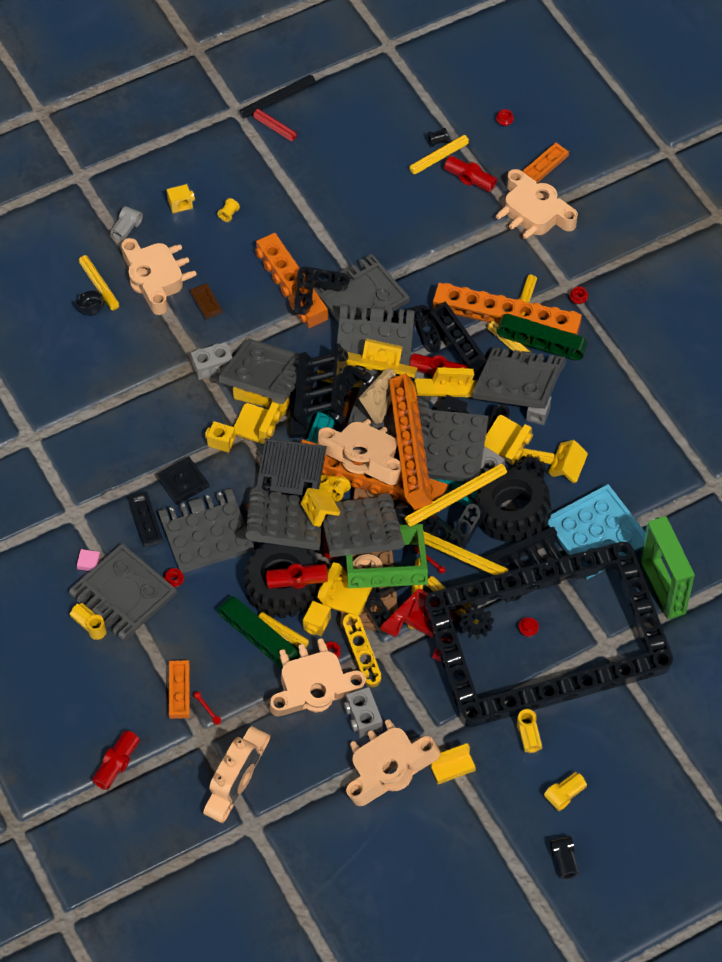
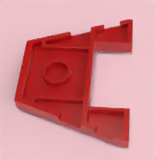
(413, 614)

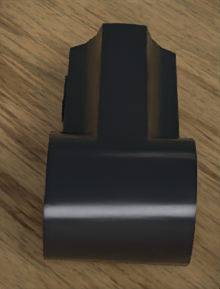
(563, 851)

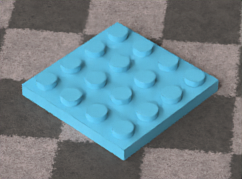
(596, 522)

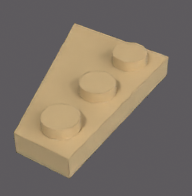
(378, 396)

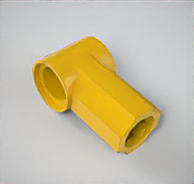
(88, 621)
(529, 732)
(561, 794)

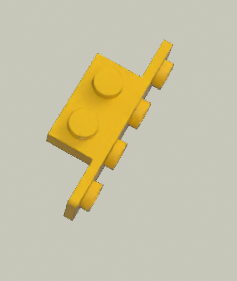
(380, 357)
(447, 381)

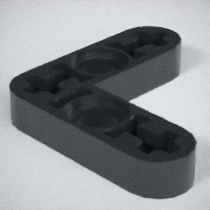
(313, 281)
(421, 322)
(457, 532)
(375, 600)

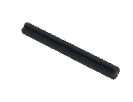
(277, 96)

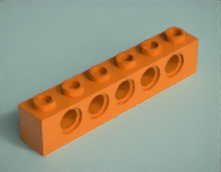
(284, 272)

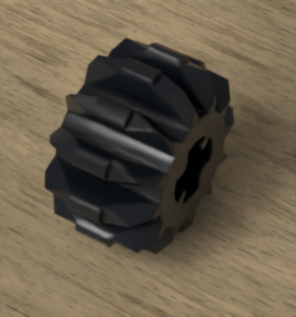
(532, 464)
(476, 614)

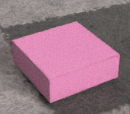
(88, 560)

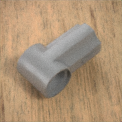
(127, 220)

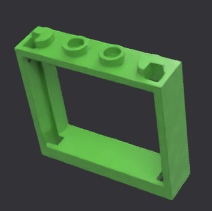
(393, 575)
(673, 593)

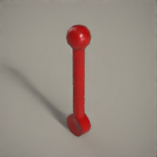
(441, 569)
(216, 720)

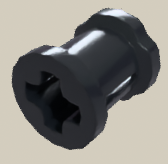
(438, 137)

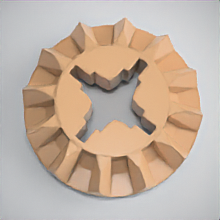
(365, 560)

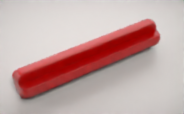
(275, 125)

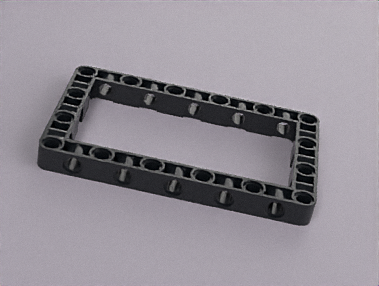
(564, 687)

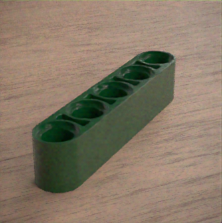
(541, 337)
(256, 630)

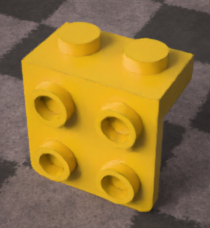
(257, 422)
(508, 438)
(338, 595)

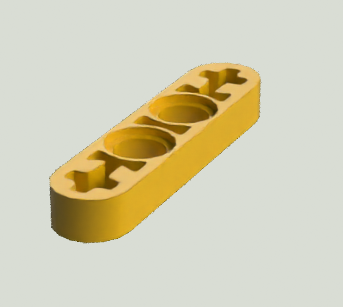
(361, 650)

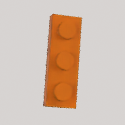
(546, 162)
(179, 689)

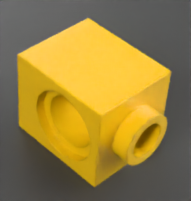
(180, 198)
(221, 443)
(316, 619)

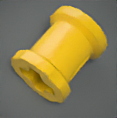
(228, 210)

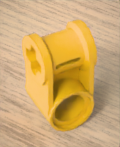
(335, 486)

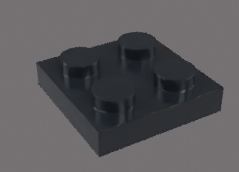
(182, 480)

